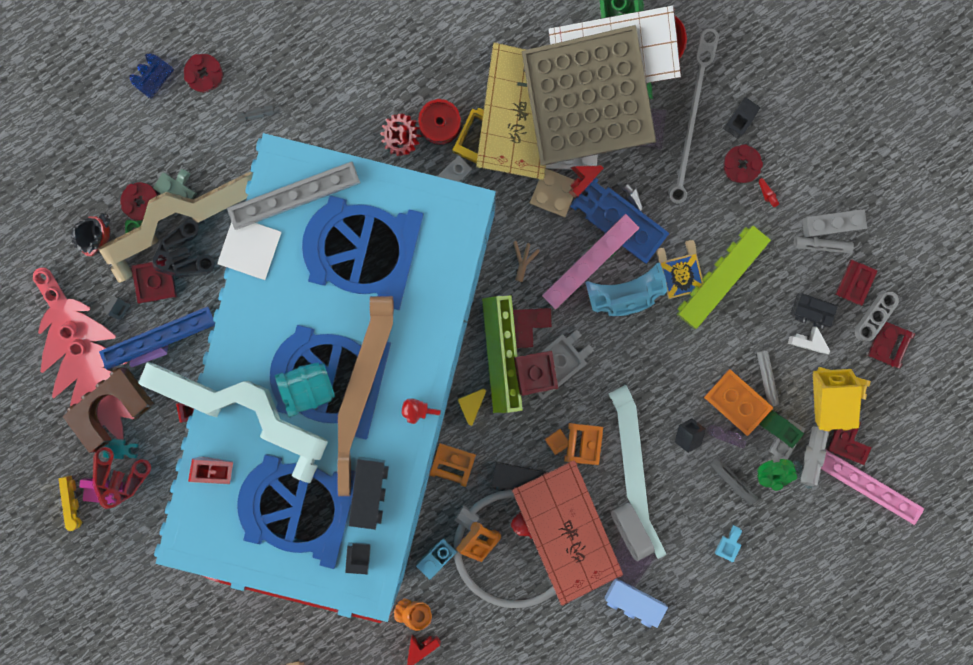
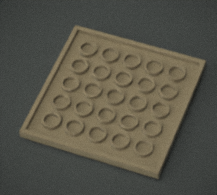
(589, 96)

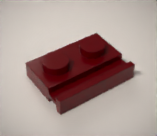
(856, 282)

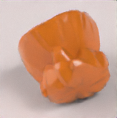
(414, 614)

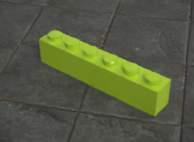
(723, 277)
(500, 351)

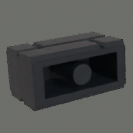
(813, 310)

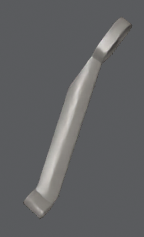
(711, 48)

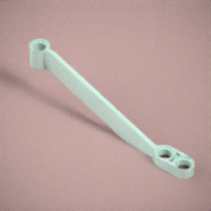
(633, 461)

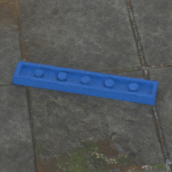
(157, 338)

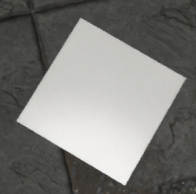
(250, 249)

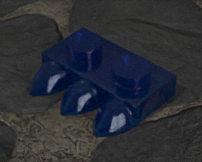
(152, 77)

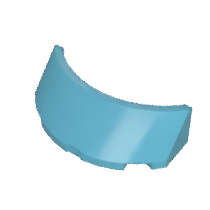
(628, 296)

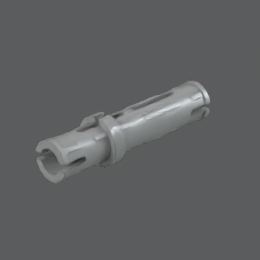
(814, 244)

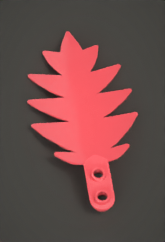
(73, 335)

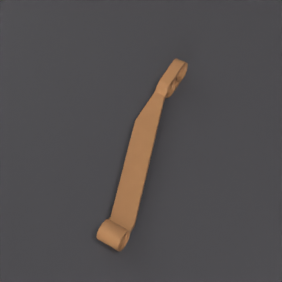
(360, 384)

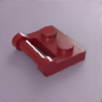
(885, 341)

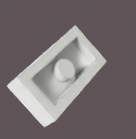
(815, 341)

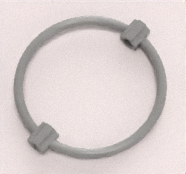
(465, 518)

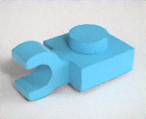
(729, 547)

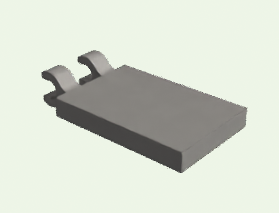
(566, 358)

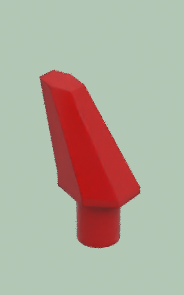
(768, 193)

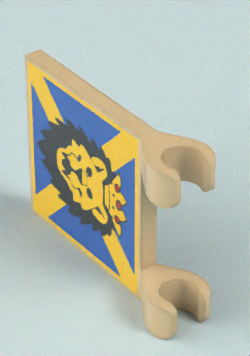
(681, 272)

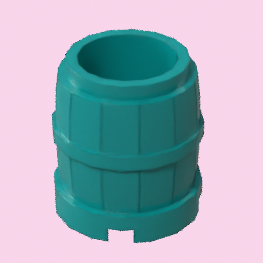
(304, 388)

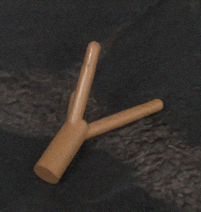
(523, 262)

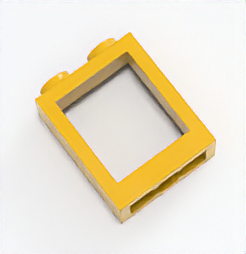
(458, 148)

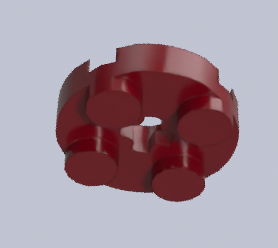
(213, 68)
(753, 164)
(128, 202)

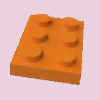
(738, 402)

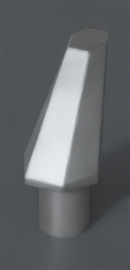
(632, 195)

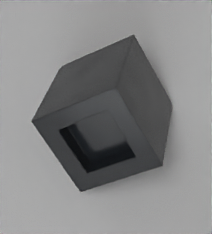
(690, 435)
(357, 558)

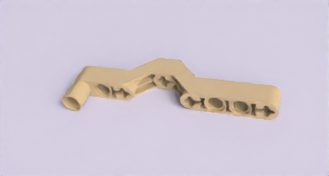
(162, 206)

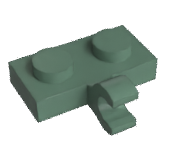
(169, 184)

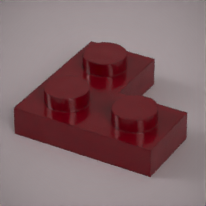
(528, 319)
(845, 445)

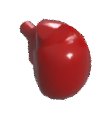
(415, 409)

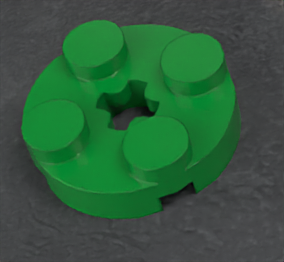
(776, 474)

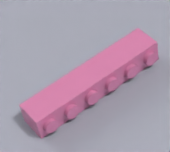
(590, 261)

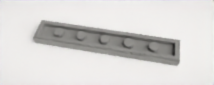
(293, 195)

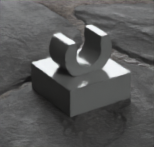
(116, 307)

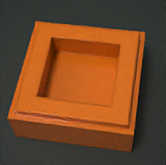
(557, 441)

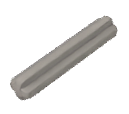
(768, 379)

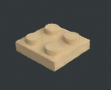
(553, 193)

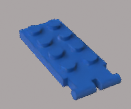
(607, 207)

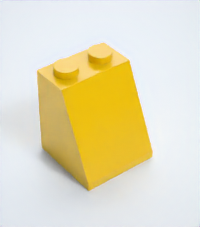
(836, 399)

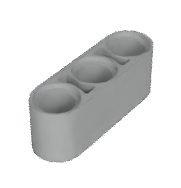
(884, 312)
(632, 531)

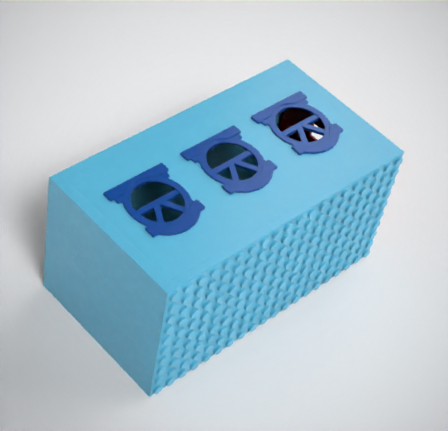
(303, 305)

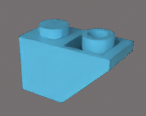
(436, 558)

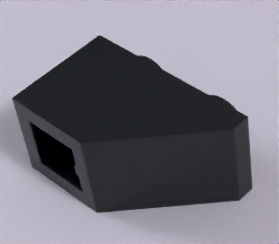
(741, 118)

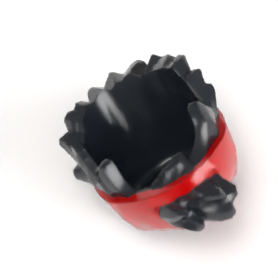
(91, 234)

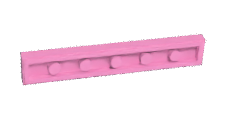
(872, 488)

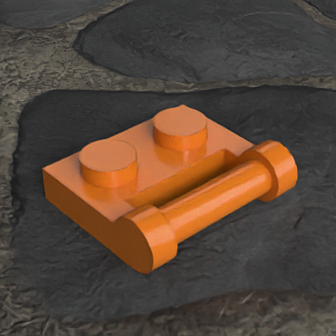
(590, 444)
(453, 458)
(475, 547)

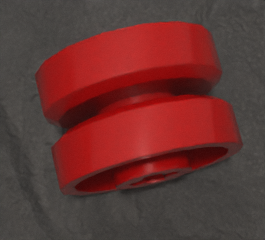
(437, 133)

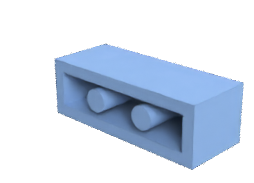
(635, 603)

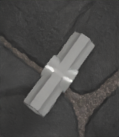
(814, 457)

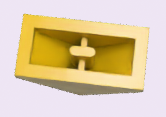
(471, 403)

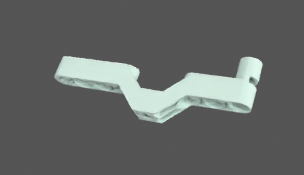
(250, 395)

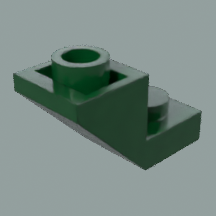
(781, 428)

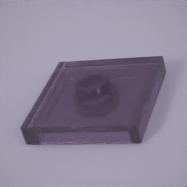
(631, 569)

